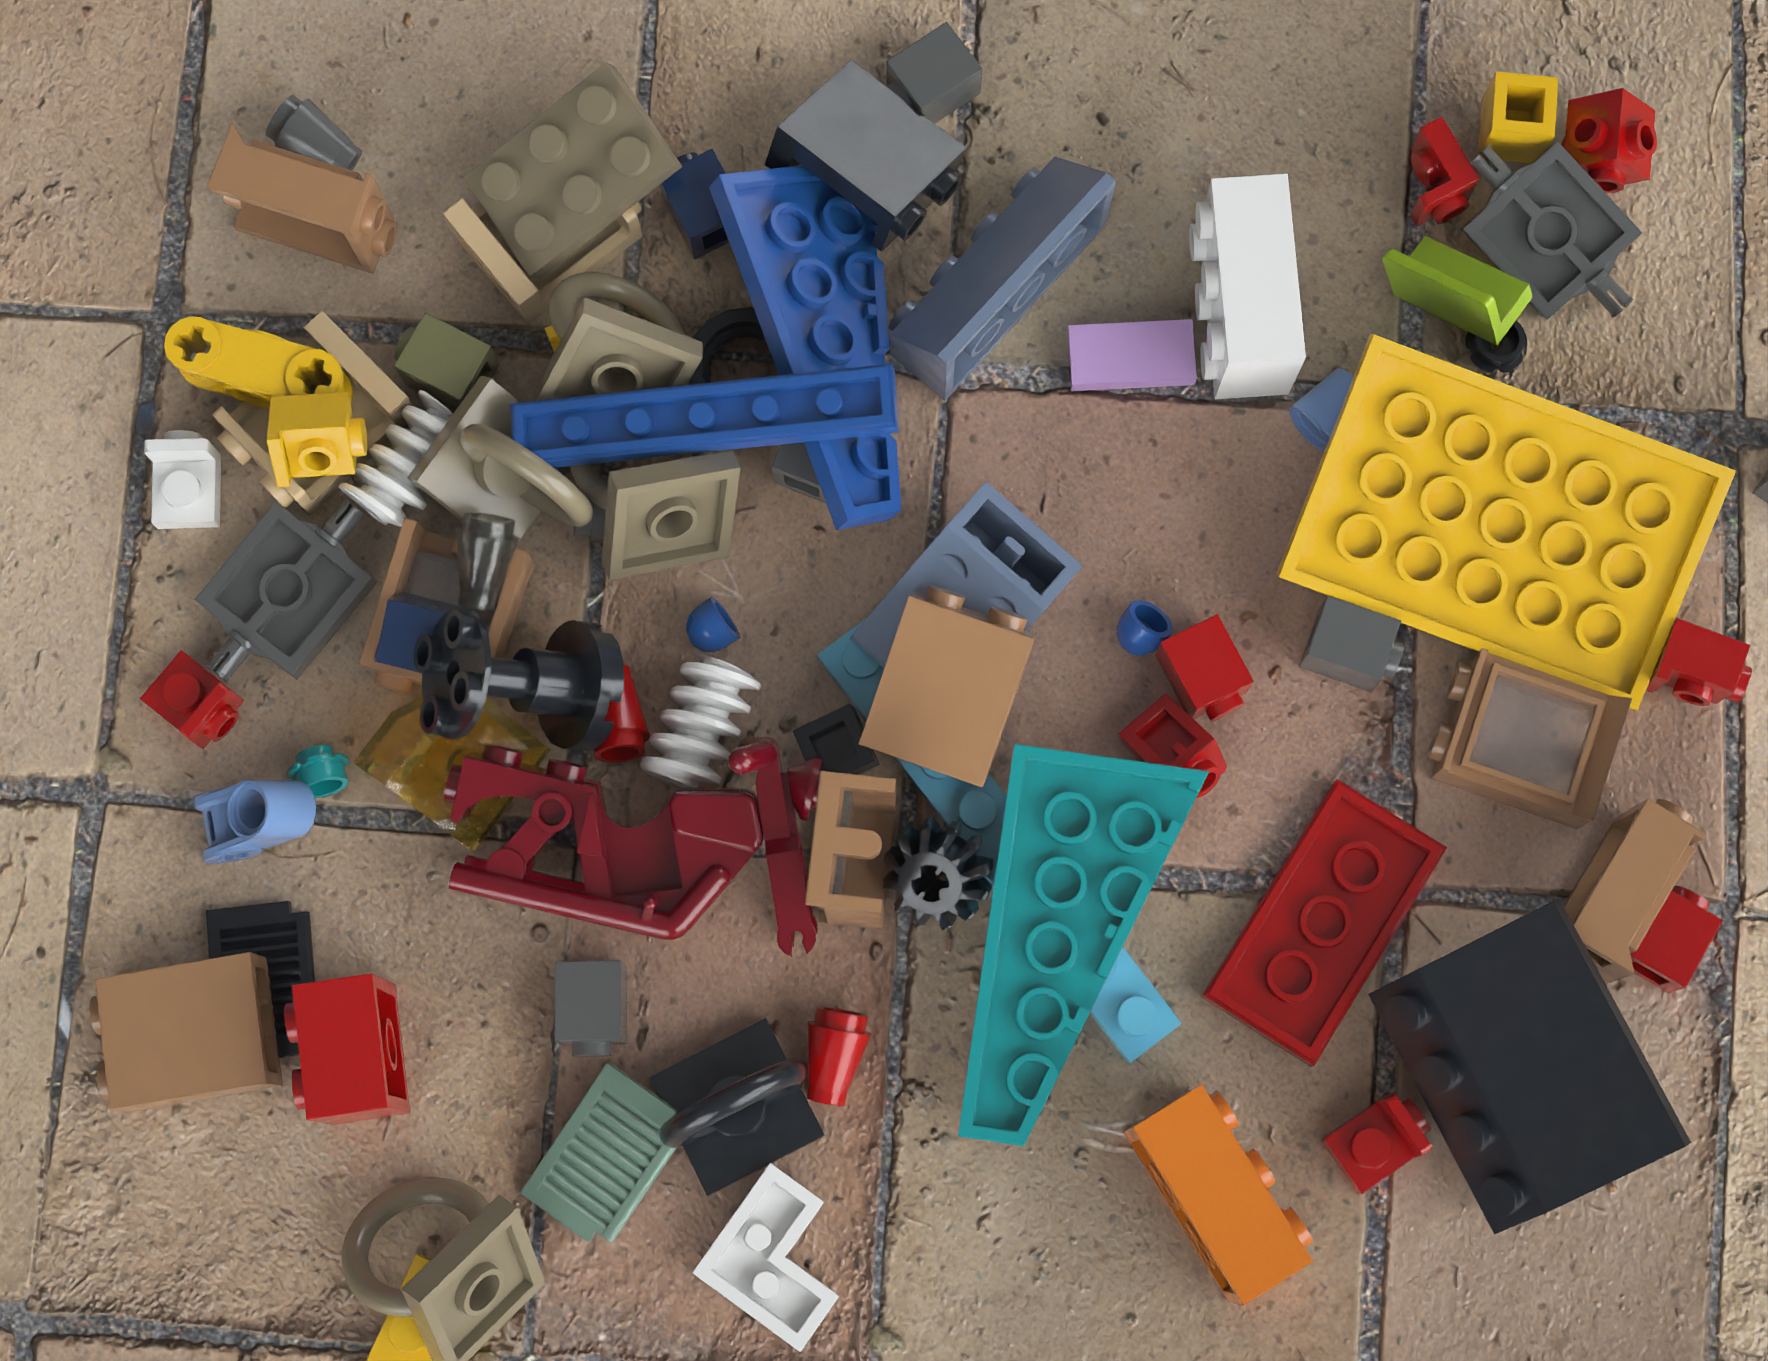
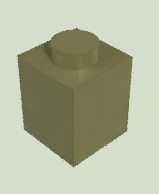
(443, 360)

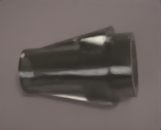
(483, 557)

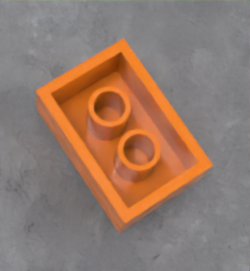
(1220, 1195)

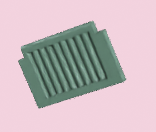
(603, 1157)

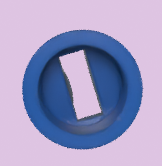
(711, 627)
(1143, 628)

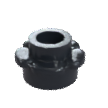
(1503, 359)

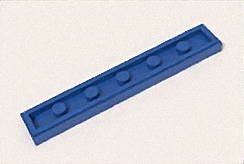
(709, 416)

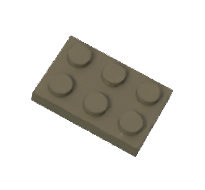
(572, 171)

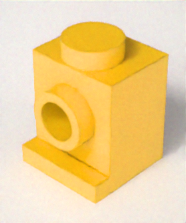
(314, 436)

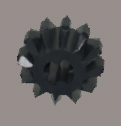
(926, 891)

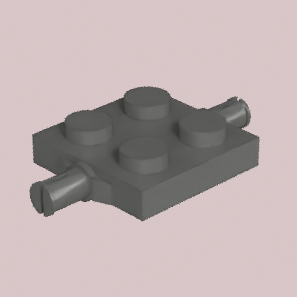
(1552, 229)
(286, 590)

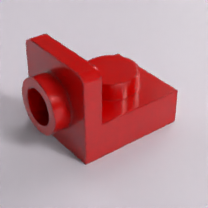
(1443, 164)
(193, 701)
(1173, 738)
(1379, 1141)

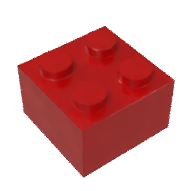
(347, 1050)

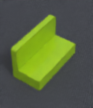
(1457, 288)

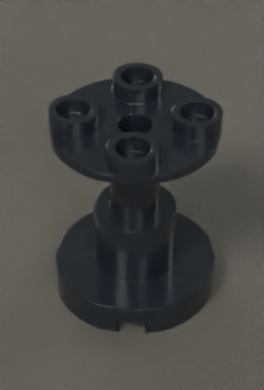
(563, 684)

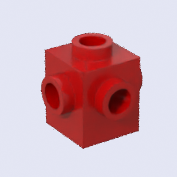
(1611, 138)

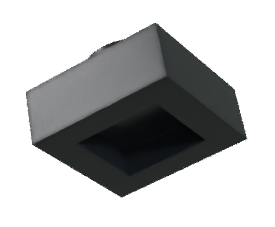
(836, 741)

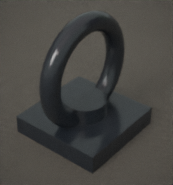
(737, 1107)

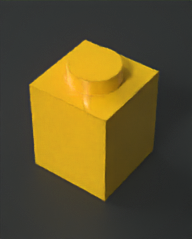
(1518, 116)

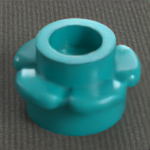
(320, 770)

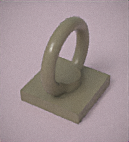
(611, 349)
(485, 471)
(664, 512)
(467, 1286)

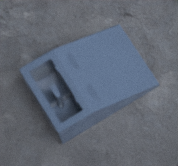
(985, 555)

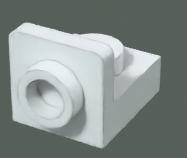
(184, 481)

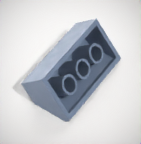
(1001, 274)

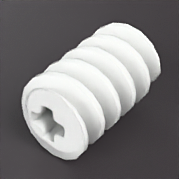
(387, 487)
(699, 724)

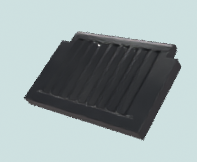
(274, 934)

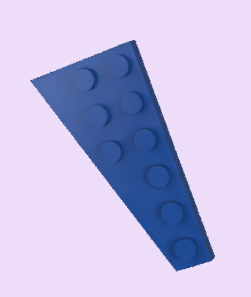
(819, 309)

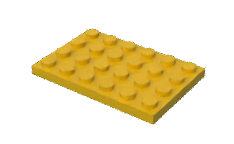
(1504, 521)

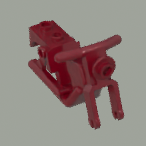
(649, 875)

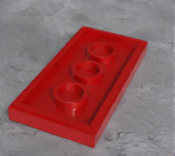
(1324, 923)

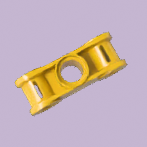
(250, 362)

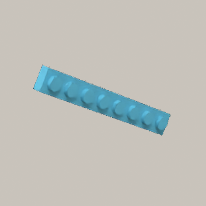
(1128, 1003)

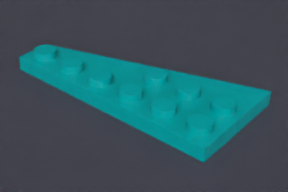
(1068, 886)

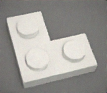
(752, 1265)

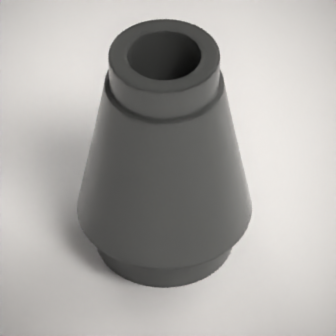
(309, 132)

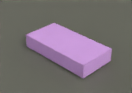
(1131, 355)

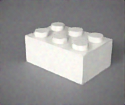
(1248, 287)

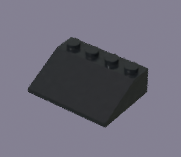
(1529, 1068)

